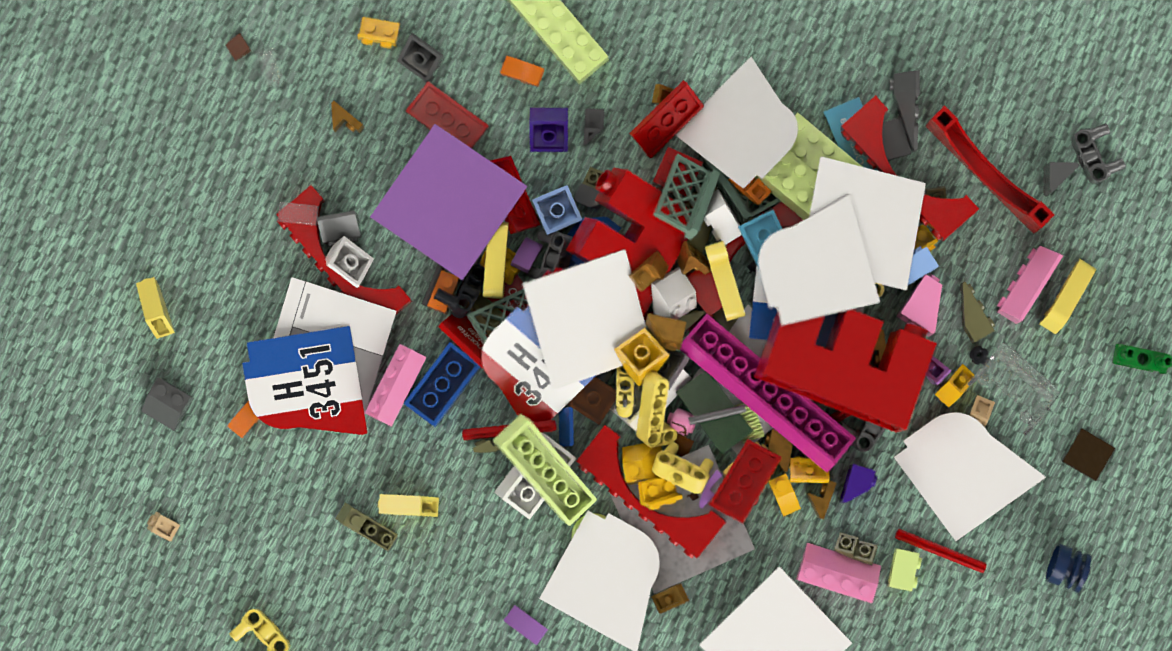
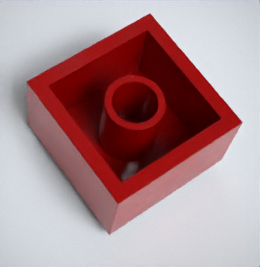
(664, 169)

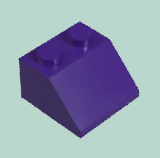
(548, 129)
(857, 482)

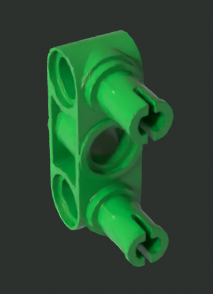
(1153, 360)

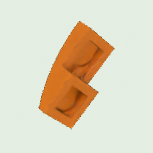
(522, 71)
(755, 190)
(243, 420)

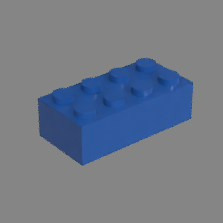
(442, 384)

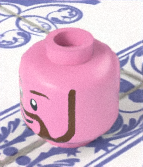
(680, 422)

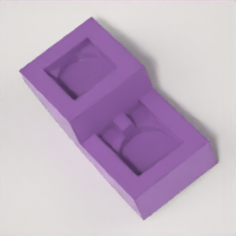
(526, 255)
(707, 492)
(525, 625)

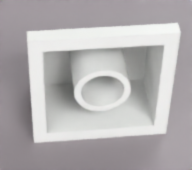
(721, 219)
(349, 261)
(673, 295)

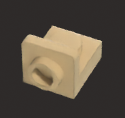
(982, 410)
(162, 526)

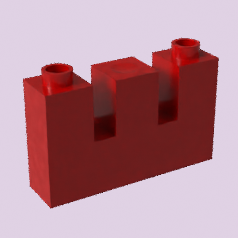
(636, 203)
(840, 371)

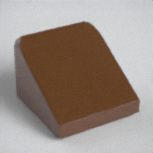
(238, 47)
(684, 445)

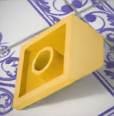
(641, 355)
(638, 462)

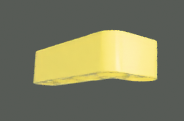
(495, 263)
(724, 281)
(1068, 297)
(624, 379)
(651, 424)

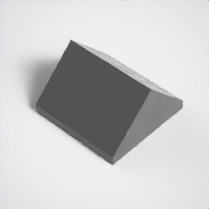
(420, 58)
(1055, 173)

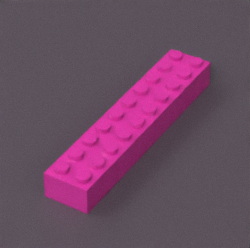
(785, 411)

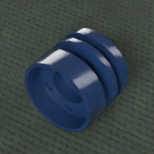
(1072, 569)

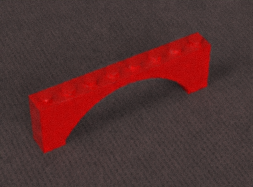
(865, 131)
(949, 132)
(309, 237)
(704, 285)
(602, 461)

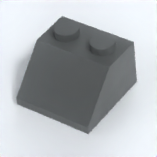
(338, 225)
(166, 403)

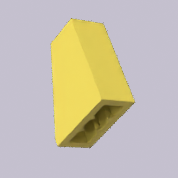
(154, 308)
(408, 505)

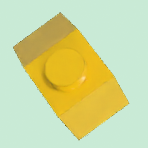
(954, 386)
(784, 494)

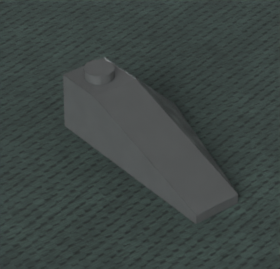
(905, 92)

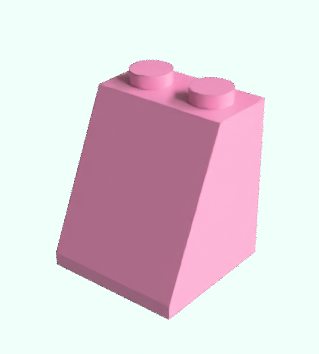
(923, 304)

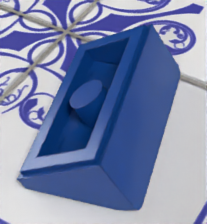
(566, 431)

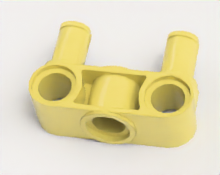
(681, 471)
(264, 629)

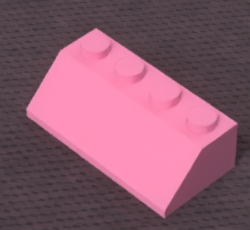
(1029, 284)
(395, 385)
(838, 573)

